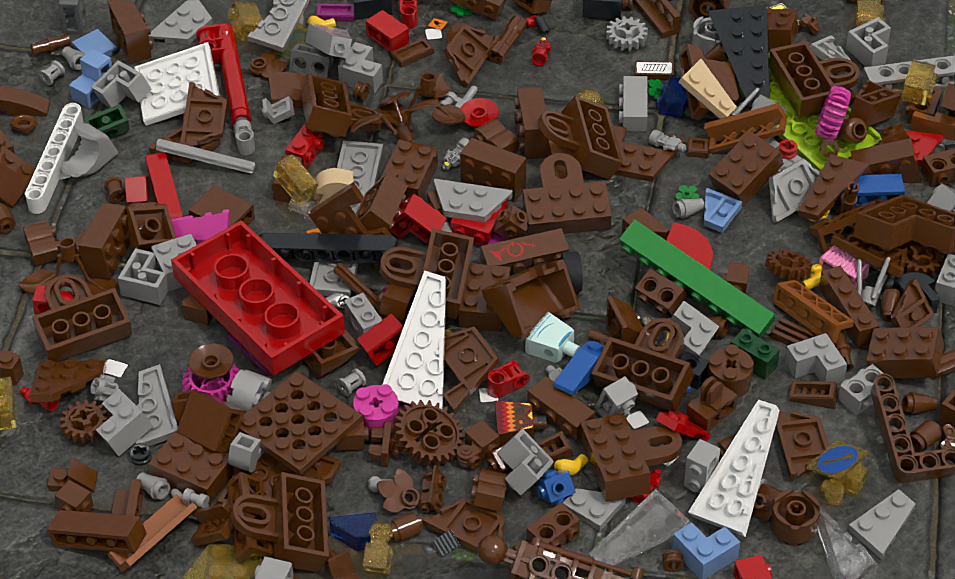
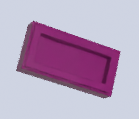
(339, 12)

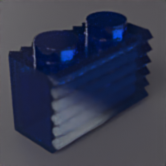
(673, 98)

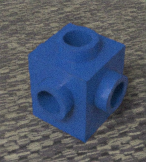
(555, 486)

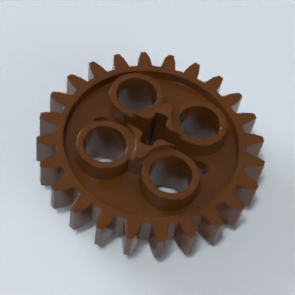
(420, 420)

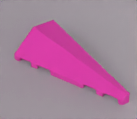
(201, 227)

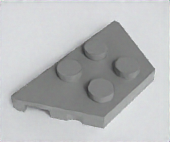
(182, 24)
(790, 188)
(469, 200)

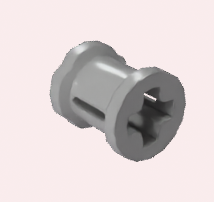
(52, 68)
(351, 382)

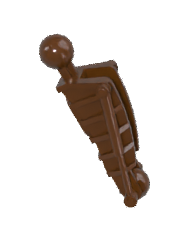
(494, 550)

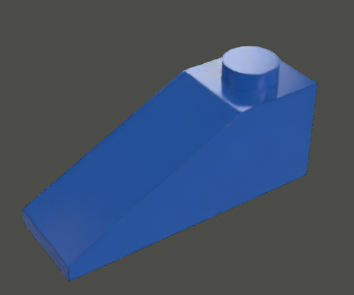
(579, 369)

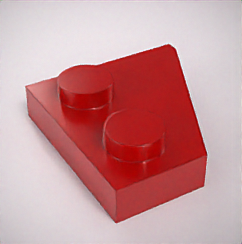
(924, 143)
(680, 423)

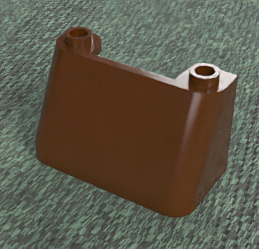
(530, 294)

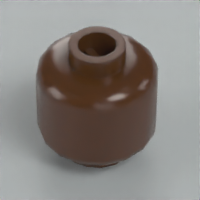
(852, 131)

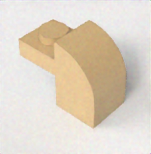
(331, 182)

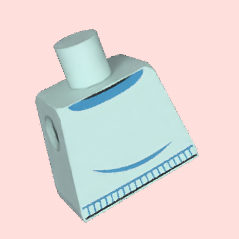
(551, 339)

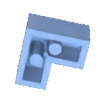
(93, 66)
(706, 554)

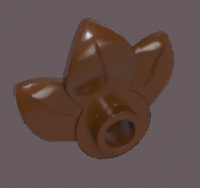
(267, 63)
(396, 490)

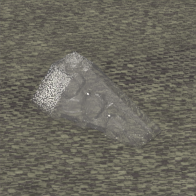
(642, 529)
(842, 555)

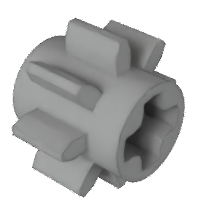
(103, 387)

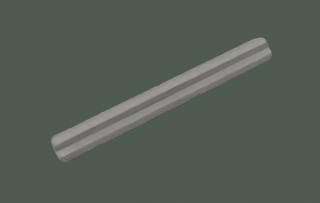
(205, 156)

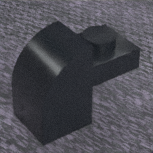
(926, 283)

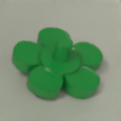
(460, 10)
(654, 88)
(687, 193)

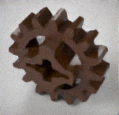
(922, 259)
(788, 264)
(82, 421)

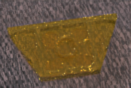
(220, 562)

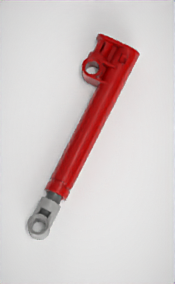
(225, 52)

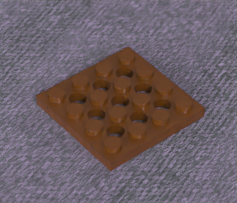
(299, 434)

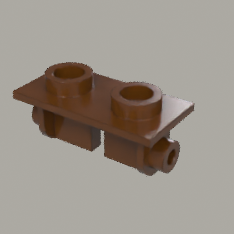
(434, 485)

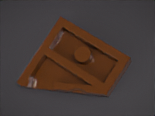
(912, 307)

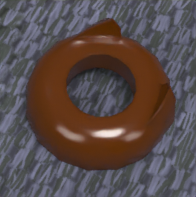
(23, 119)

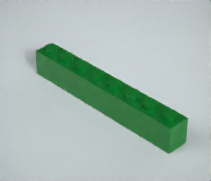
(696, 279)

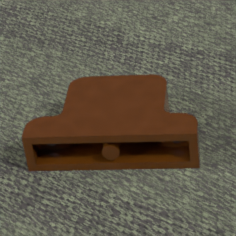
(721, 70)

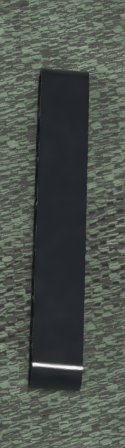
(329, 247)

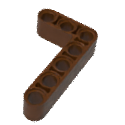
(901, 438)

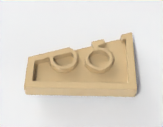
(707, 89)

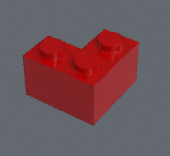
(417, 218)

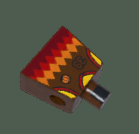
(513, 417)

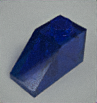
(353, 529)

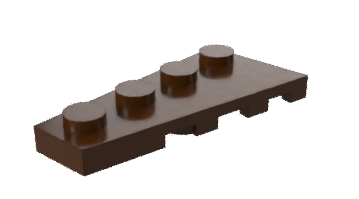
(831, 185)

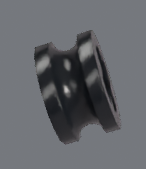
(144, 450)

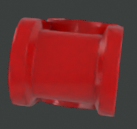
(506, 379)

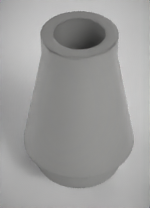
(73, 57)
(686, 207)
(155, 486)

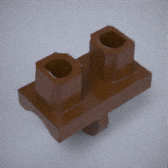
(384, 436)

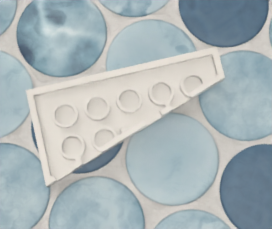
(419, 356)
(734, 484)

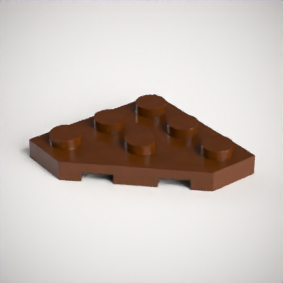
(59, 377)

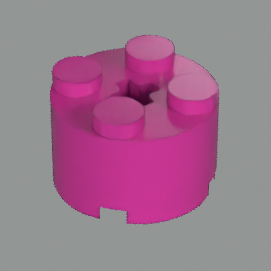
(376, 405)

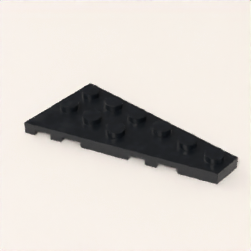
(746, 44)

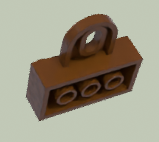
(806, 78)
(329, 109)
(587, 132)
(566, 201)
(446, 256)
(79, 323)
(652, 369)
(623, 455)
(291, 520)

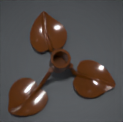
(430, 86)
(403, 129)
(69, 253)

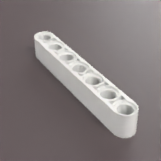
(55, 153)

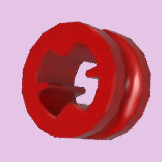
(788, 144)

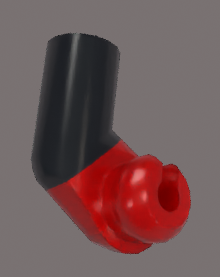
(538, 21)

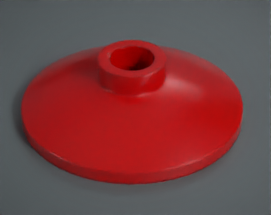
(479, 111)

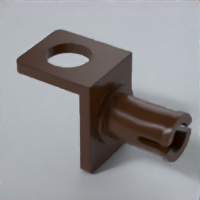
(764, 501)
(341, 565)

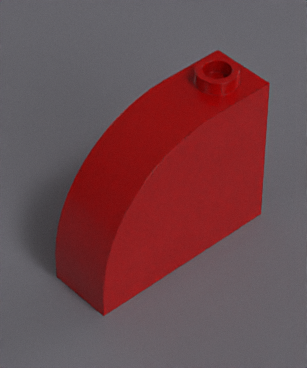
(691, 243)

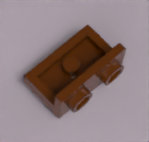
(214, 524)

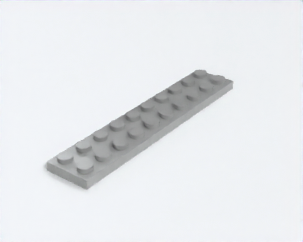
(364, 161)

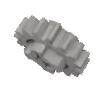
(626, 33)

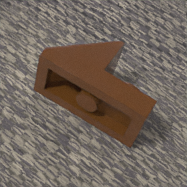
(77, 473)

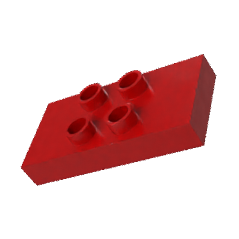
(258, 297)

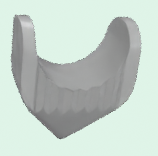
(92, 154)

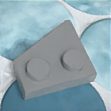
(826, 49)
(592, 507)

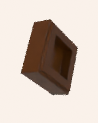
(698, 147)

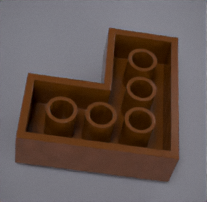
(906, 220)

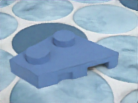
(719, 210)

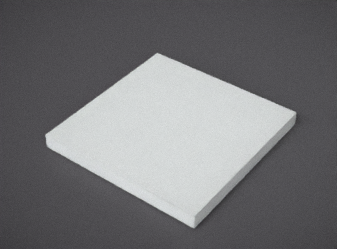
(170, 81)

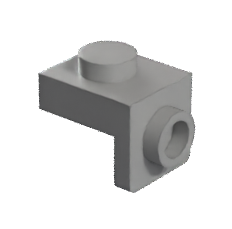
(278, 111)

